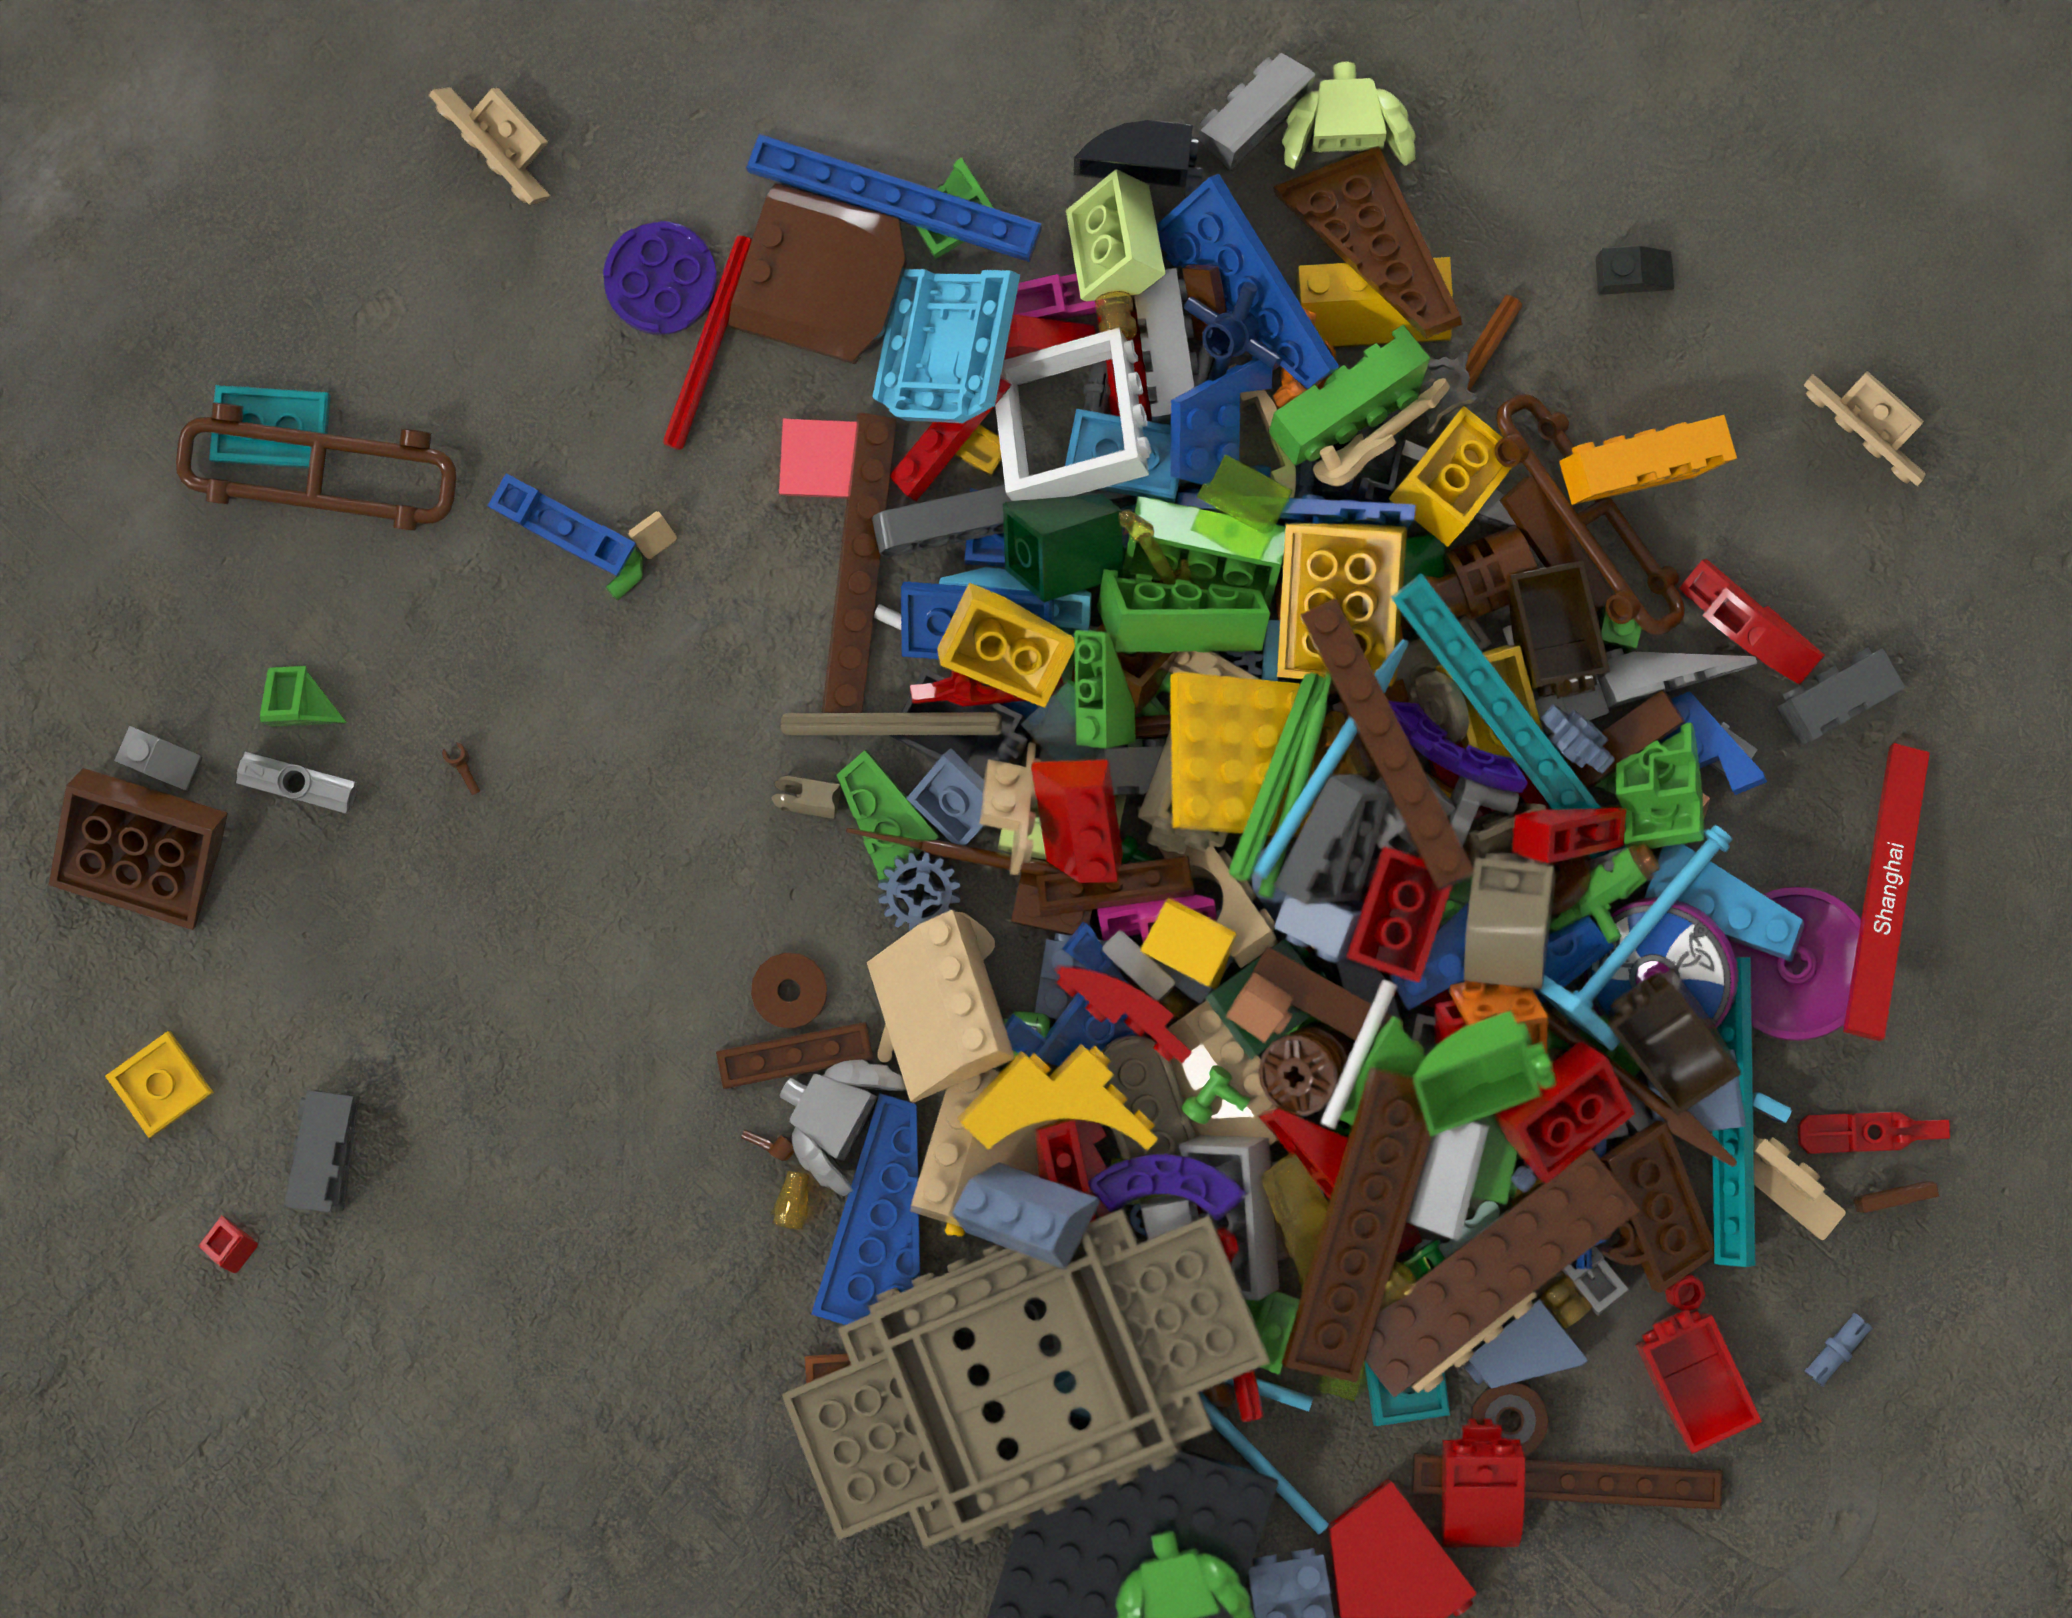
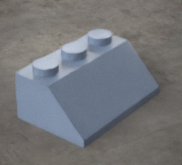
(1025, 1213)

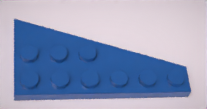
(1215, 232)
(1317, 510)
(877, 1232)

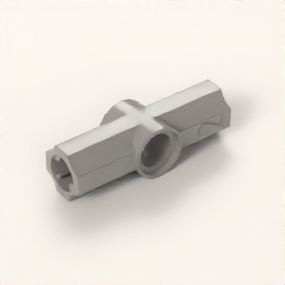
(274, 777)

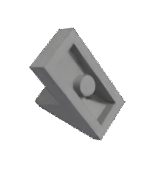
(158, 758)

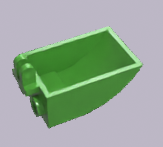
(1480, 1073)

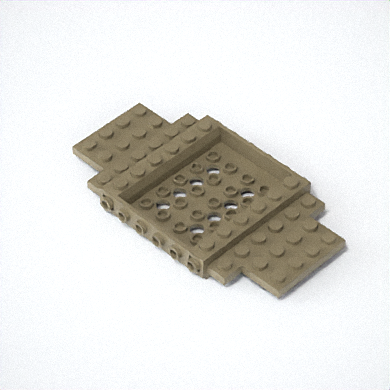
(1134, 1328)

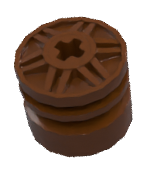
(1321, 1058)

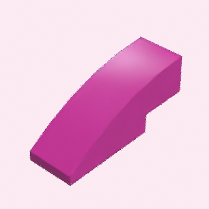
(1052, 298)
(1140, 917)

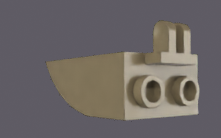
(1158, 811)
(1509, 920)

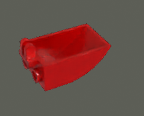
(1697, 1379)
(1482, 1488)

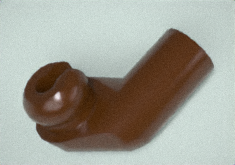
(1220, 1395)

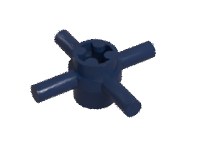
(1232, 332)

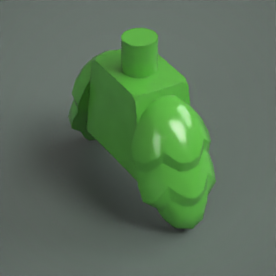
(1181, 1585)

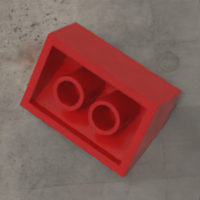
(1079, 818)
(1398, 917)
(1568, 1116)

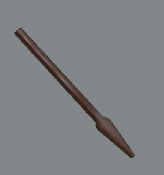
(963, 852)
(1683, 1125)

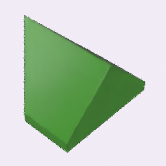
(295, 700)

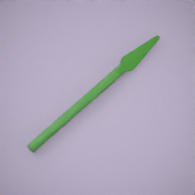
(1300, 776)

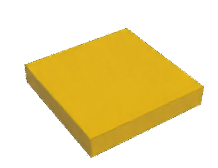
(159, 1084)

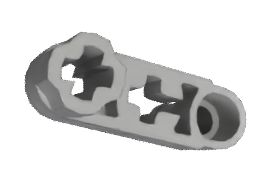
(1467, 798)

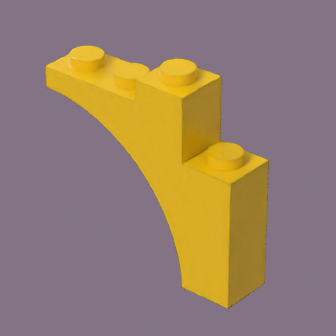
(1075, 1090)

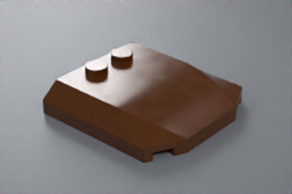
(819, 274)

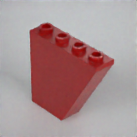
(1392, 1563)

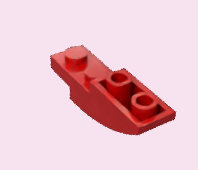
(1749, 624)
(1113, 997)

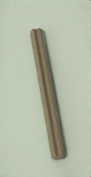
(891, 723)

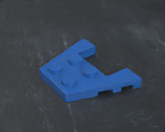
(1208, 422)
(1717, 745)
(1075, 1024)

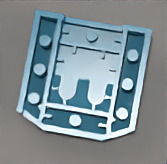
(946, 344)

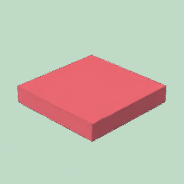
(816, 458)

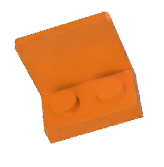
(1484, 1000)

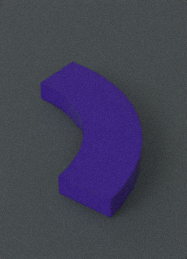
(1469, 763)
(1167, 1175)

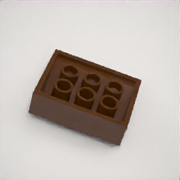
(136, 847)

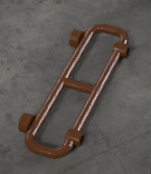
(413, 446)
(1623, 604)

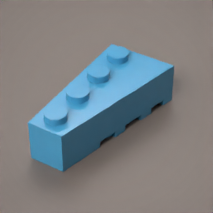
(1734, 906)

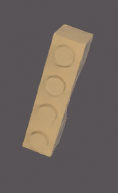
(1238, 912)

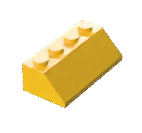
(1351, 310)

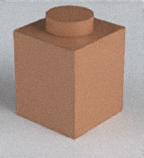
(1261, 1008)

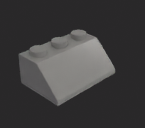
(1255, 109)
(1448, 1179)

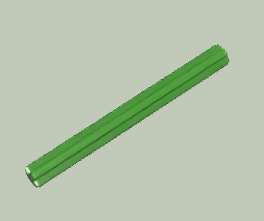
(1275, 779)

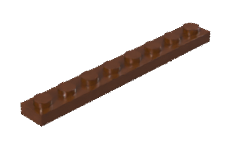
(858, 565)
(1387, 745)

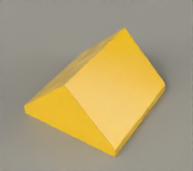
(1190, 943)

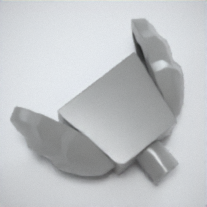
(833, 1114)

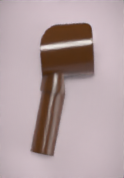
(462, 767)
(781, 1149)

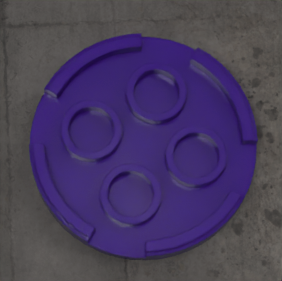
(660, 278)

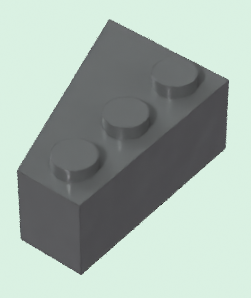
(1839, 695)
(1133, 766)
(1336, 843)
(322, 1152)

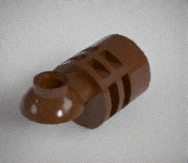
(1481, 574)

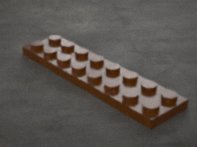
(1360, 1230)
(1497, 1270)

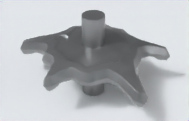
(1458, 380)

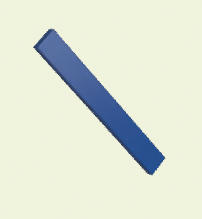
(894, 197)

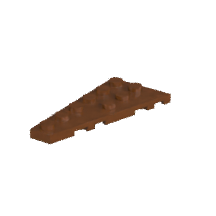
(1370, 226)

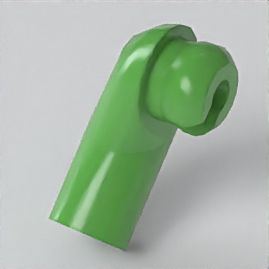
(629, 576)

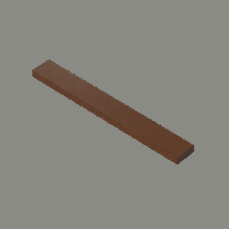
(1598, 1482)

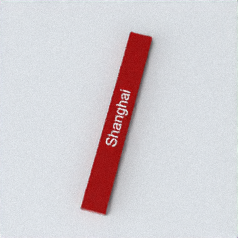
(1886, 892)

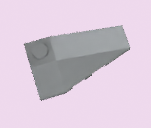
(1647, 673)

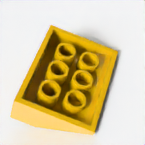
(1357, 567)

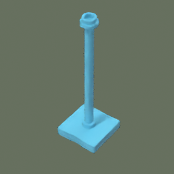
(1578, 1006)

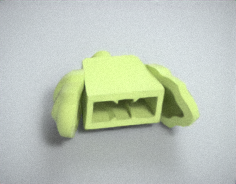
(1348, 117)

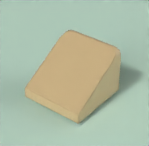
(652, 535)

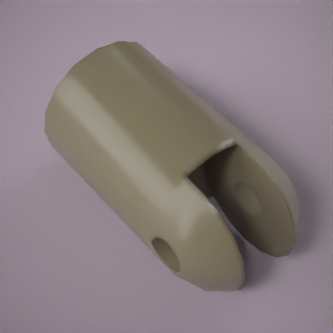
(813, 797)

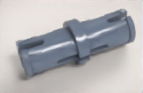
(1838, 1349)

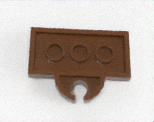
(1669, 1229)

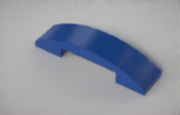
(561, 525)

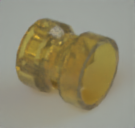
(1115, 311)
(1570, 1308)

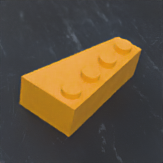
(1647, 459)

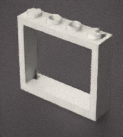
(1087, 474)

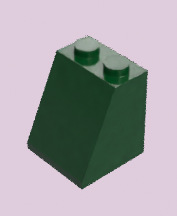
(1062, 543)
(1224, 996)

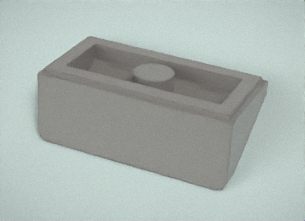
(1139, 966)

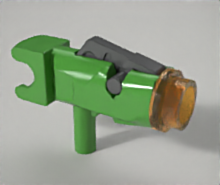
(1611, 878)

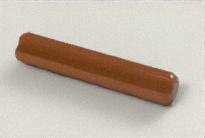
(1491, 337)

